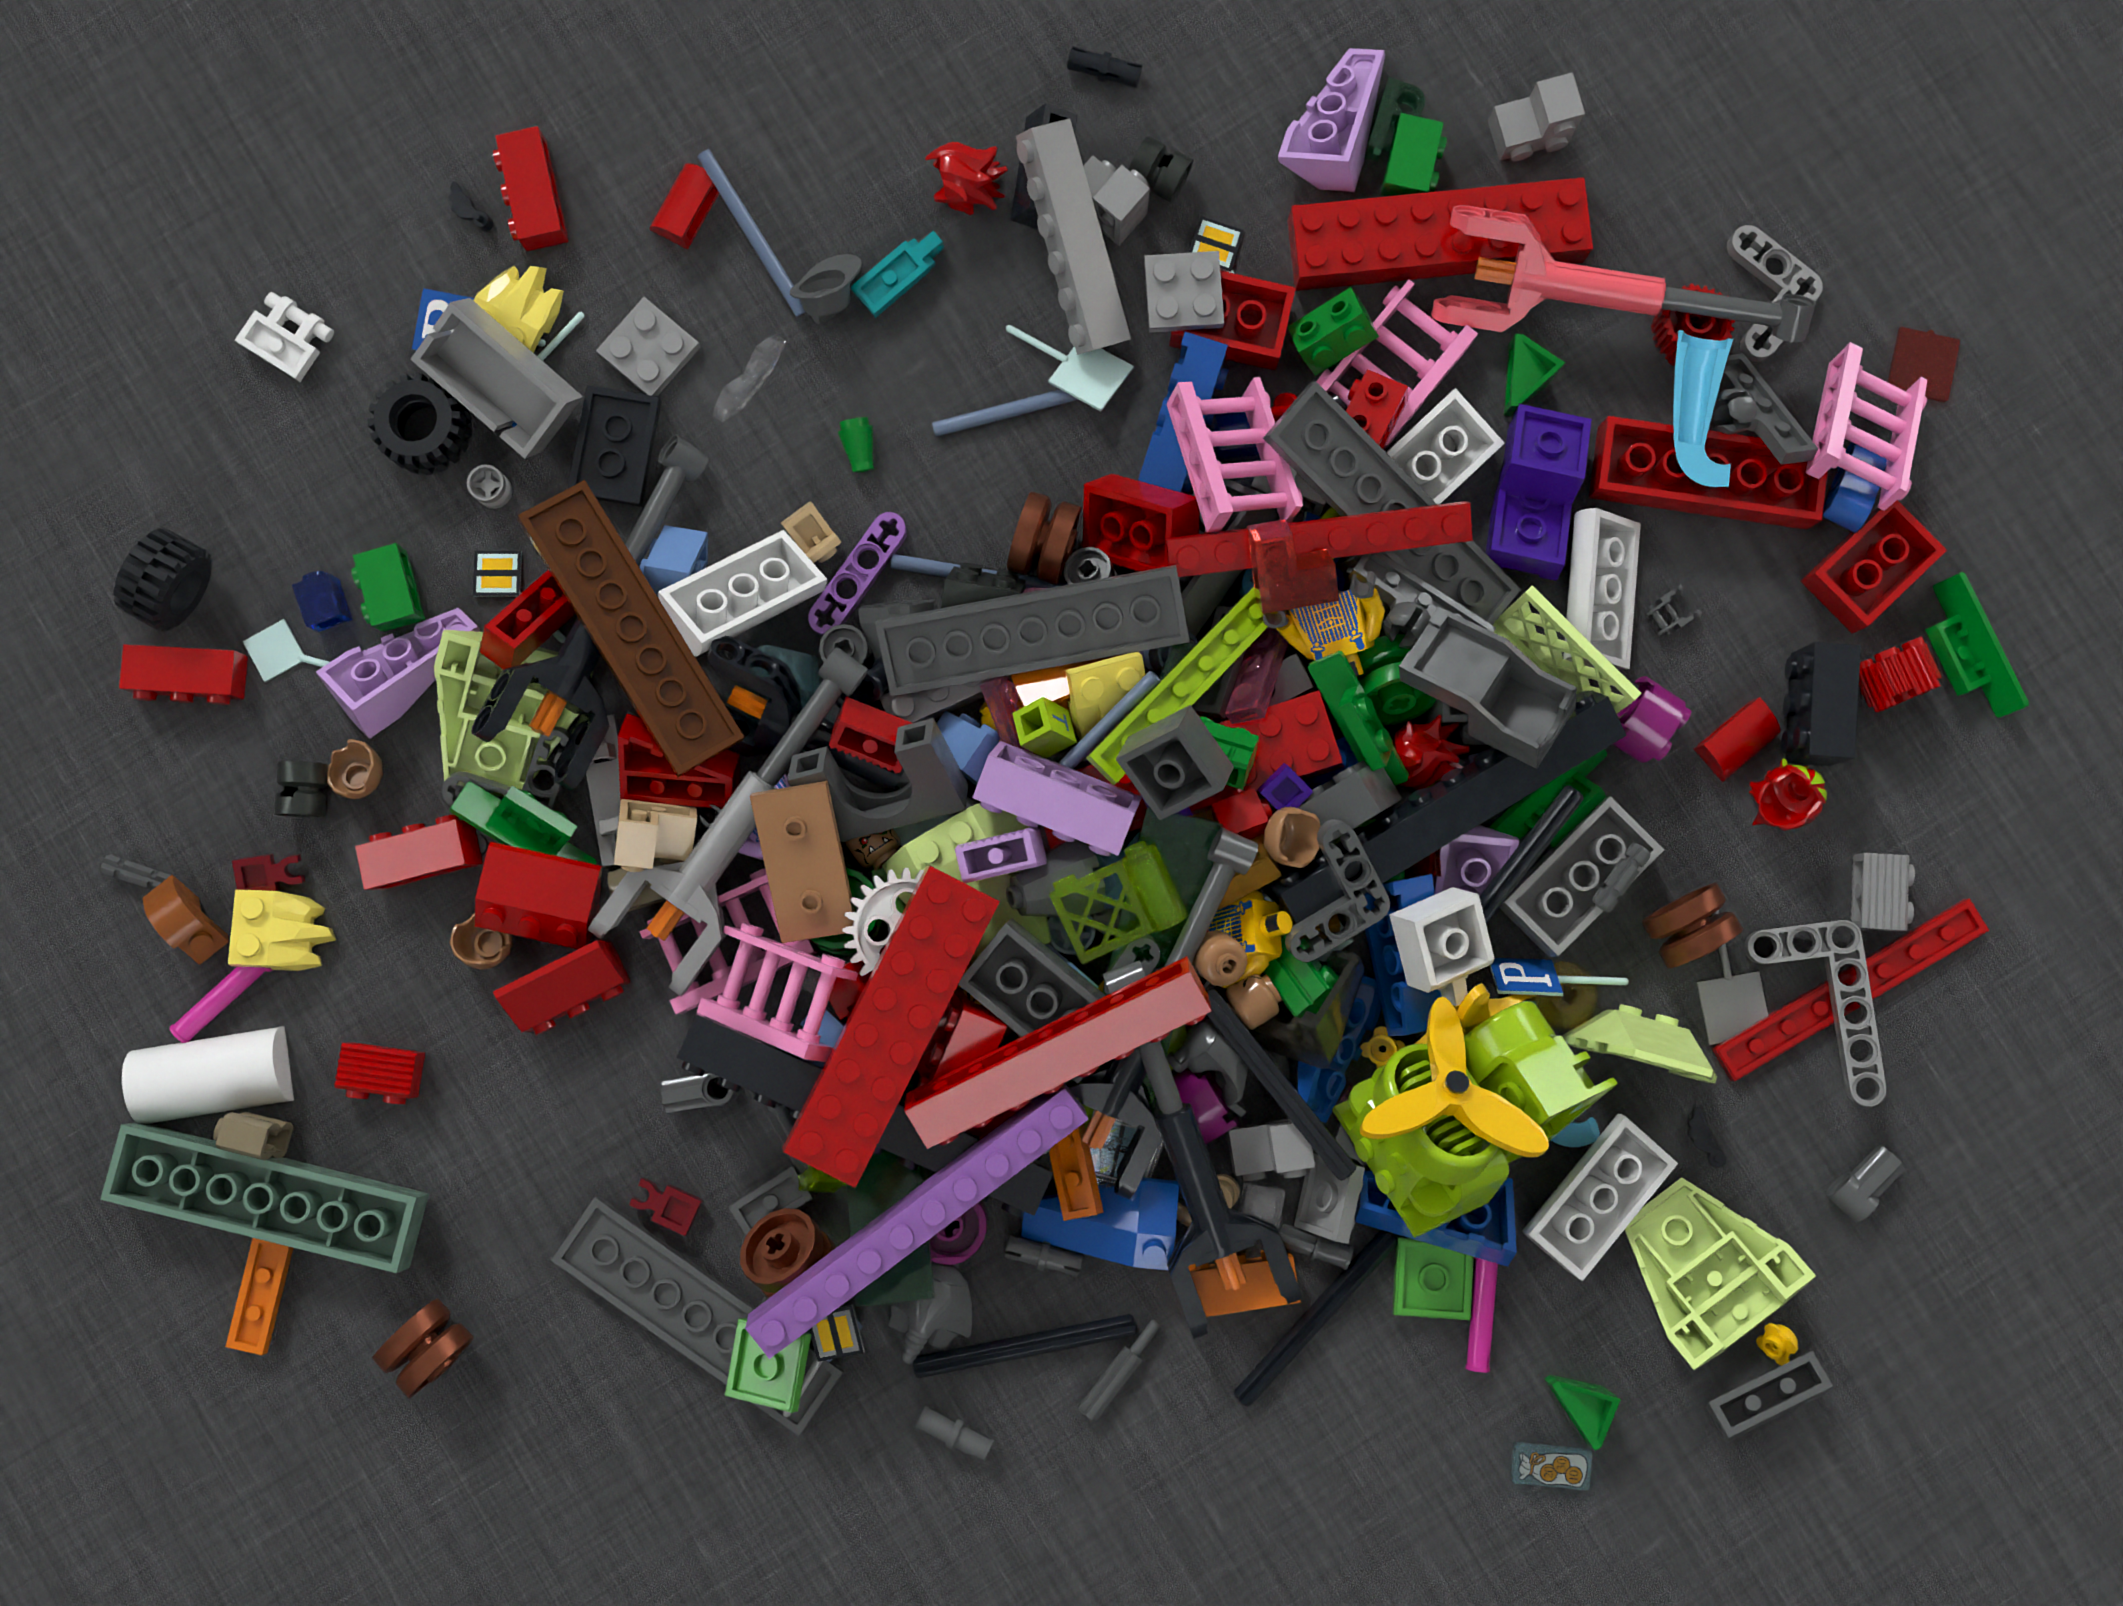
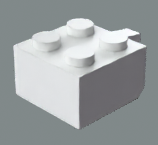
(1443, 942)

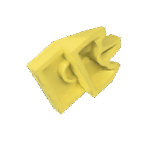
(521, 304)
(1099, 687)
(276, 931)

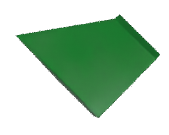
(1528, 371)
(1587, 1405)

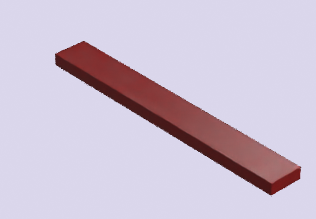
(1885, 969)

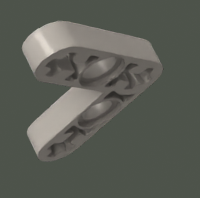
(1786, 283)

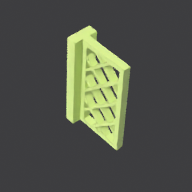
(1546, 650)

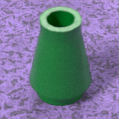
(857, 441)

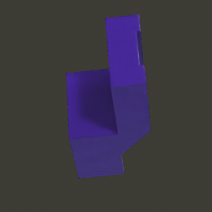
(1536, 490)

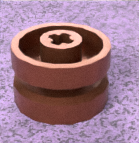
(1044, 538)
(1694, 930)
(782, 1249)
(425, 1350)

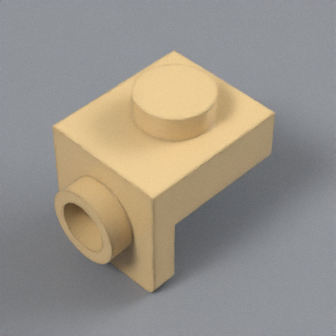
(811, 533)

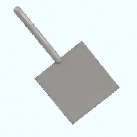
(1730, 1001)

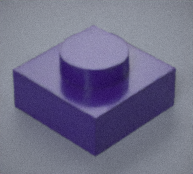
(1285, 788)

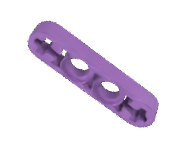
(853, 571)

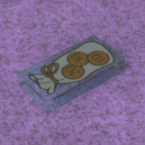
(1551, 1466)

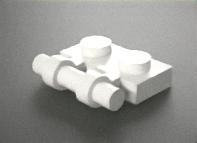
(279, 346)

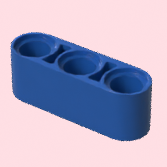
(1851, 496)

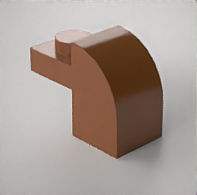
(180, 922)

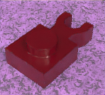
(263, 873)
(672, 1208)

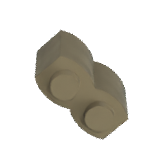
(253, 1135)

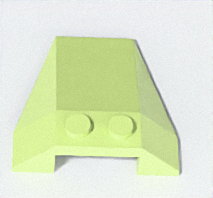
(463, 685)
(937, 850)
(1643, 1040)
(1710, 1270)

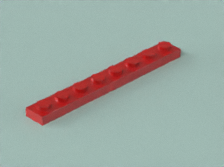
(1339, 535)

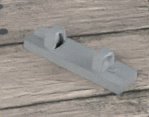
(605, 792)

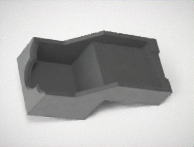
(1492, 681)

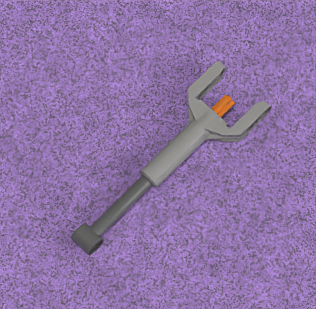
(691, 884)

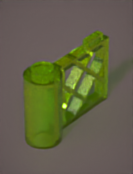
(1147, 887)

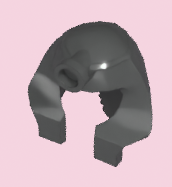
(1209, 1050)
(935, 1318)

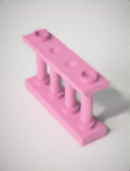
(1429, 371)
(1835, 426)
(1208, 473)
(711, 990)
(752, 1019)

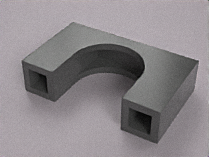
(933, 789)

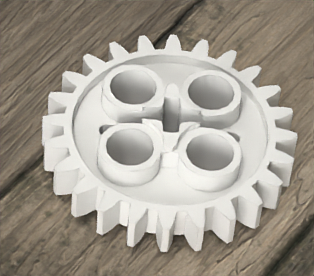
(876, 905)

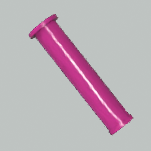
(215, 1002)
(1482, 1316)

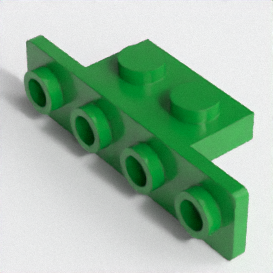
(1971, 648)
(1356, 715)
(1526, 812)
(518, 821)

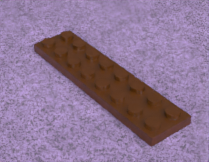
(630, 628)

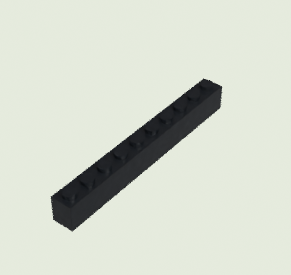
(1451, 808)
(789, 1080)

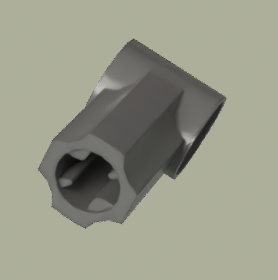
(692, 1093)
(1859, 1190)

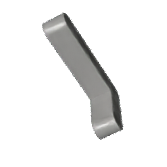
(1840, 995)

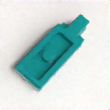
(897, 273)

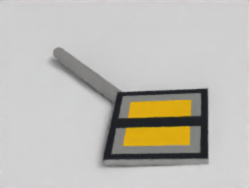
(833, 1338)

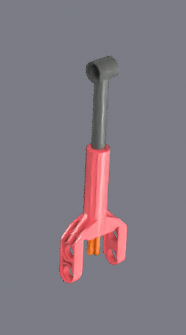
(1539, 277)

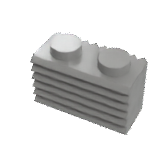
(1881, 891)

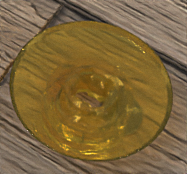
(1583, 1003)

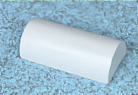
(1445, 446)
(1604, 583)
(741, 591)
(207, 1076)
(1600, 1197)

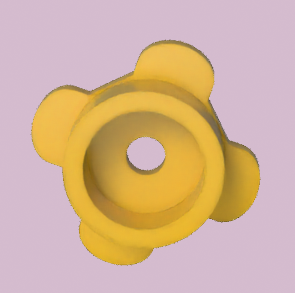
(1381, 1037)
(1778, 1343)

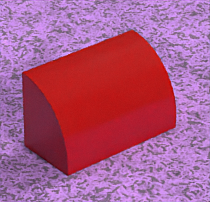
(685, 206)
(1739, 738)

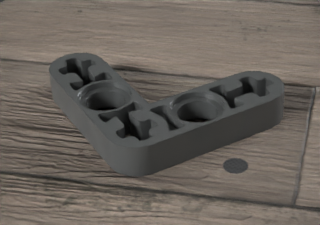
(542, 749)
(1350, 904)

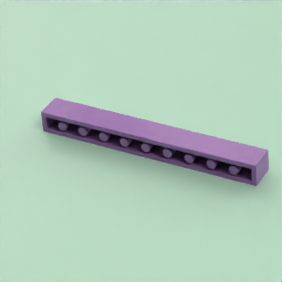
(914, 1219)

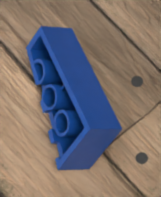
(1202, 365)
(1402, 1005)
(1480, 1233)

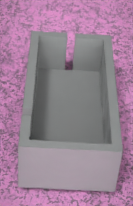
(496, 377)

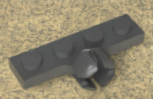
(1753, 406)
(1409, 598)

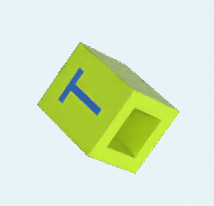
(1044, 727)

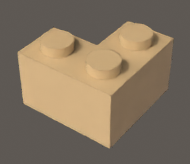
(653, 832)

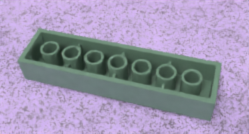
(265, 1199)

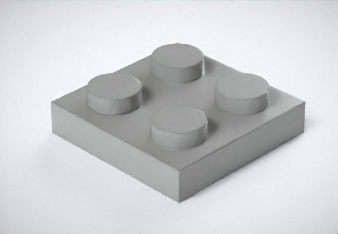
(1184, 291)
(648, 348)
(1327, 1203)

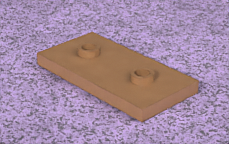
(803, 860)

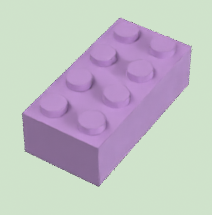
(1056, 798)

